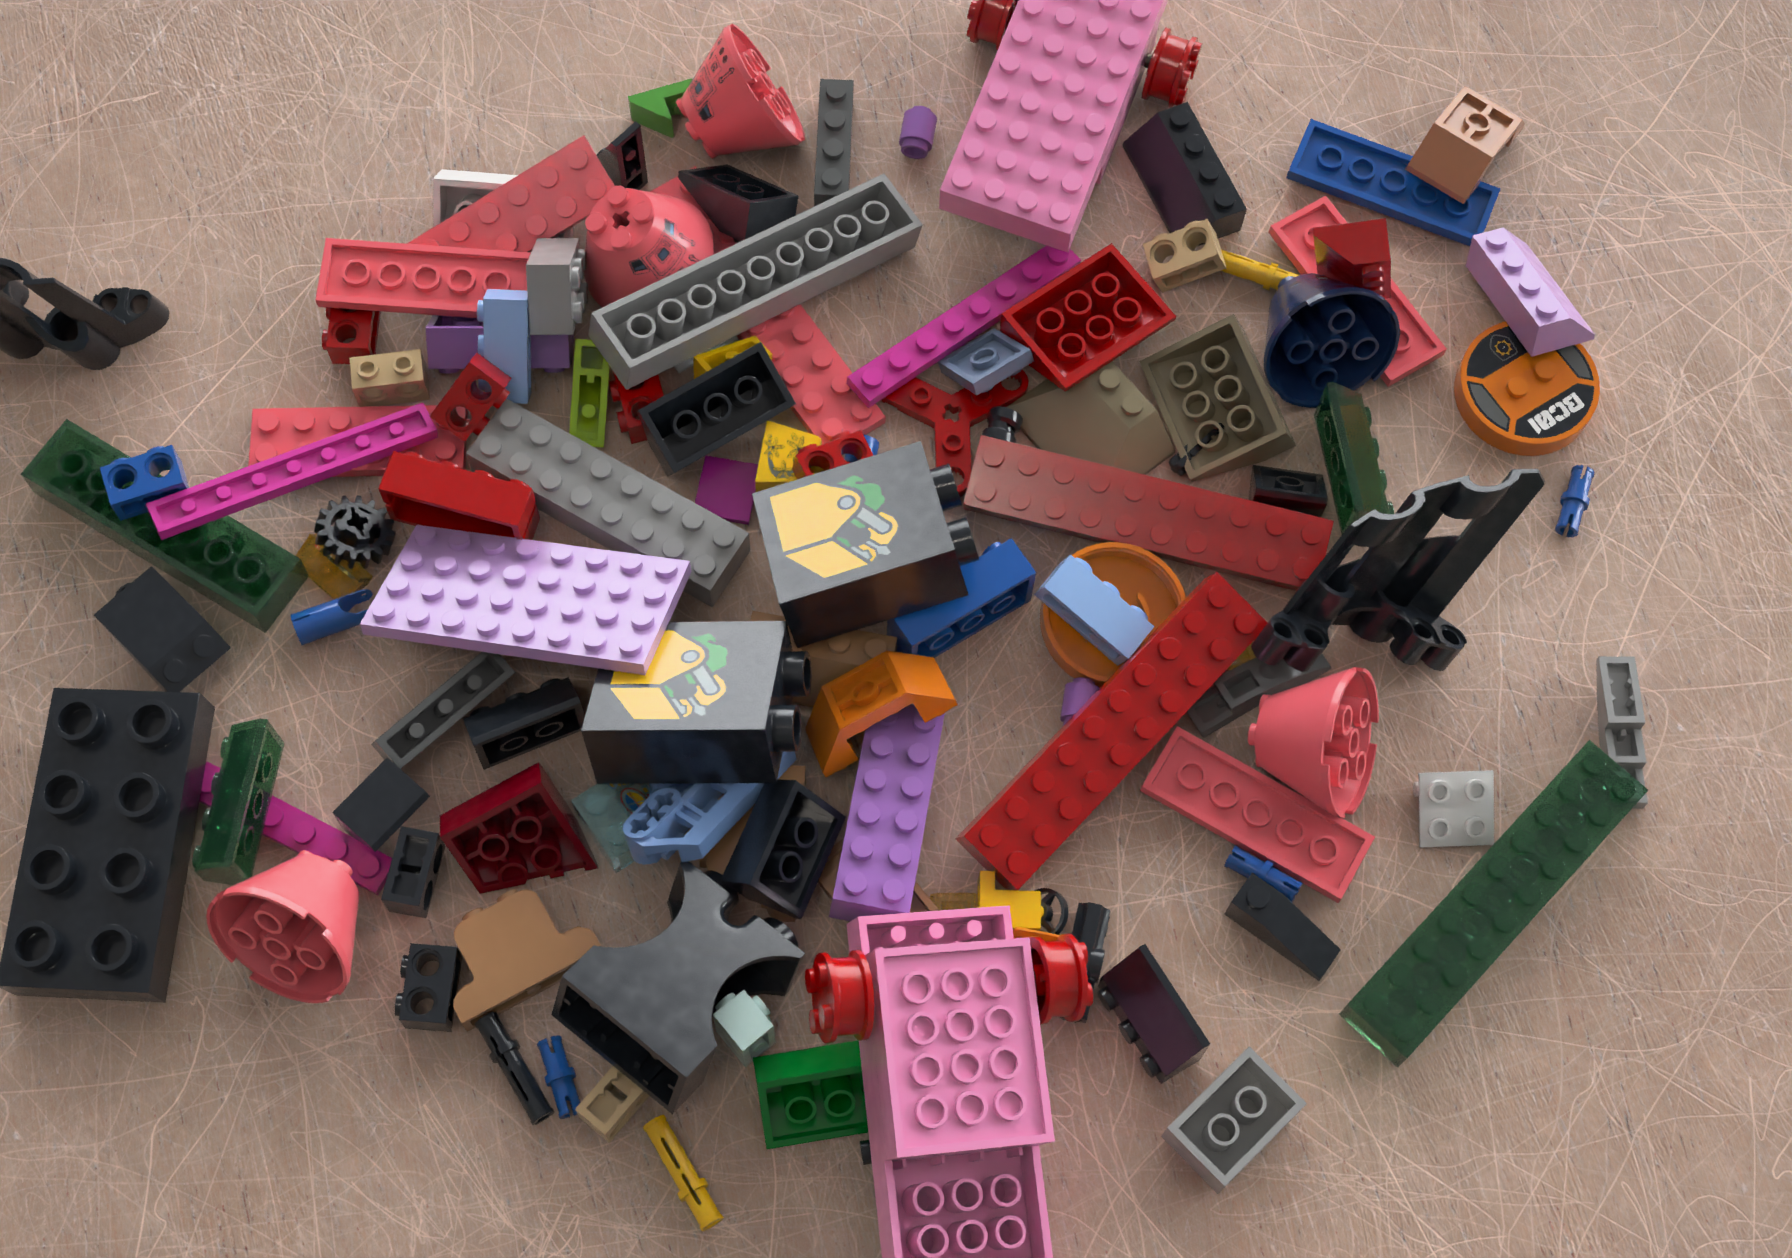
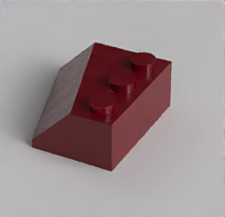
(516, 833)

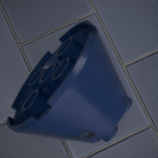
(1326, 334)

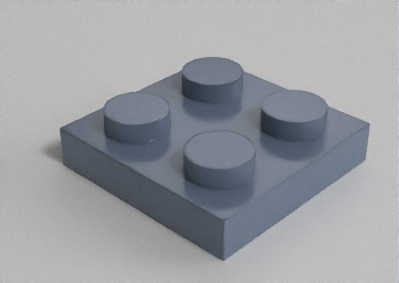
(986, 361)

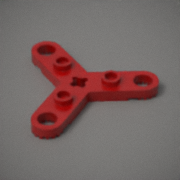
(952, 438)

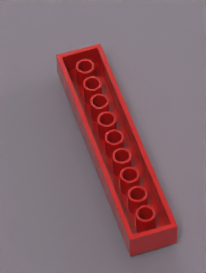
(1146, 511)
(1112, 732)

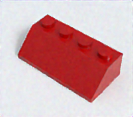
(1355, 254)

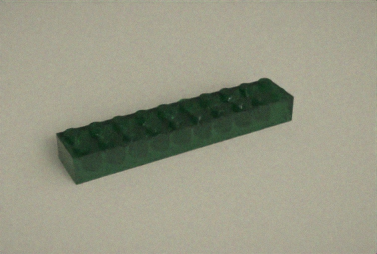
(1492, 904)

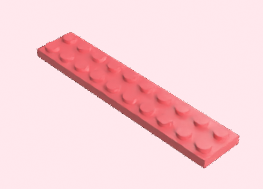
(802, 357)

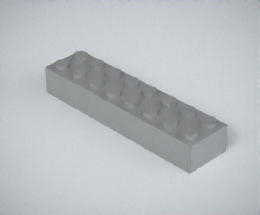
(609, 499)

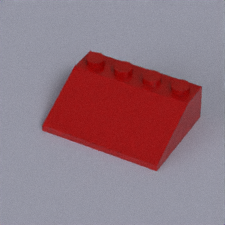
(1086, 318)

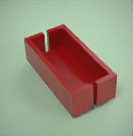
(457, 499)

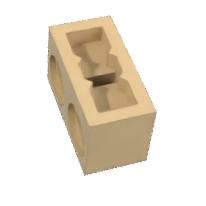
(1186, 263)
(389, 378)
(611, 1104)

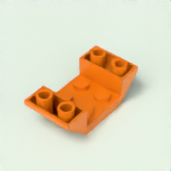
(870, 695)

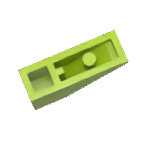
(589, 394)

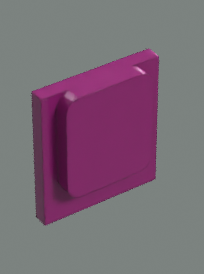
(727, 488)

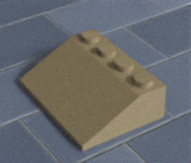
(1211, 382)

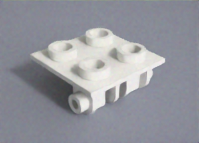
(1455, 808)

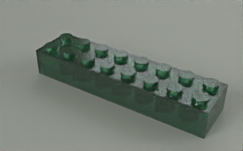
(215, 559)

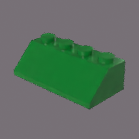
(811, 1094)

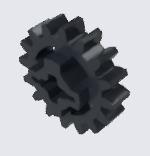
(354, 531)

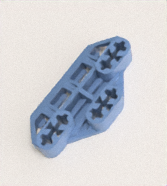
(672, 809)

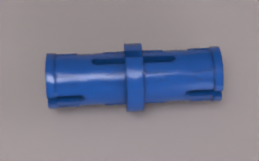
(1574, 501)
(1246, 864)
(559, 1076)

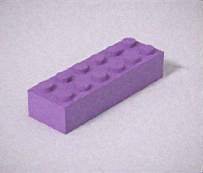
(887, 816)

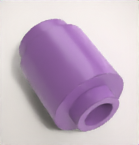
(917, 132)
(1075, 696)

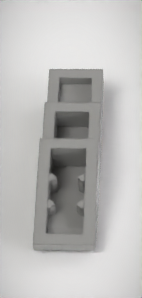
(1621, 715)

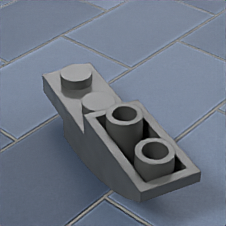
(1242, 689)

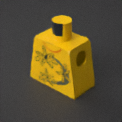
(778, 455)

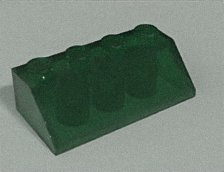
(1350, 455)
(239, 803)

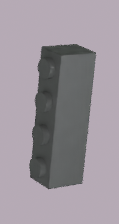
(833, 139)
(443, 708)

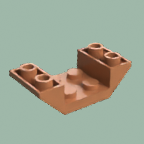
(1464, 144)

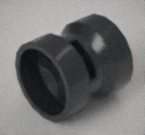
(1003, 424)

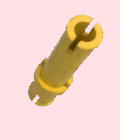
(1255, 271)
(706, 1212)

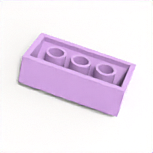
(1525, 293)

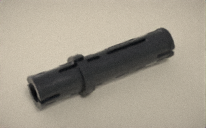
(506, 1054)

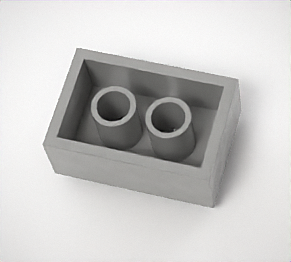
(555, 286)
(1233, 1119)

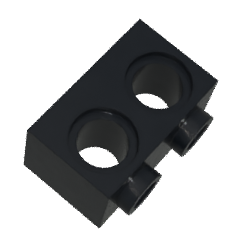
(413, 872)
(438, 987)

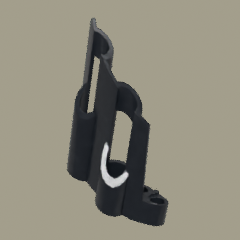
(76, 326)
(1401, 577)

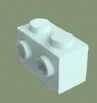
(744, 1025)

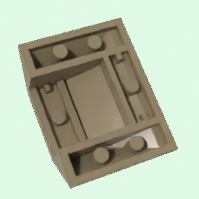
(1096, 422)

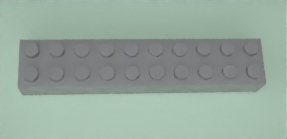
(753, 281)

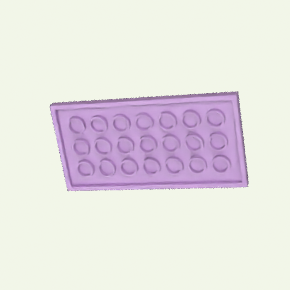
(528, 599)

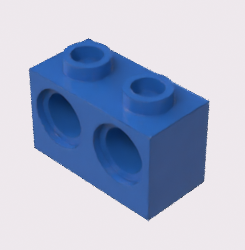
(146, 485)

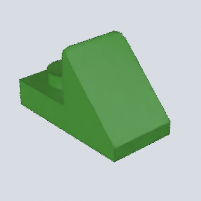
(657, 106)

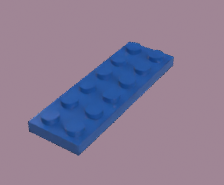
(1378, 181)

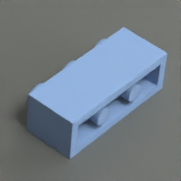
(507, 339)
(1095, 609)

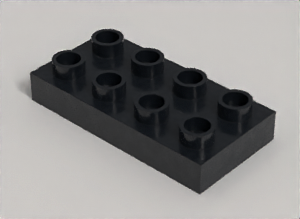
(107, 845)

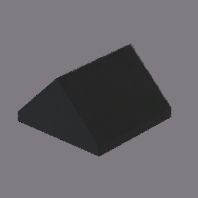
(1288, 489)
(380, 805)

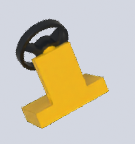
(1025, 906)

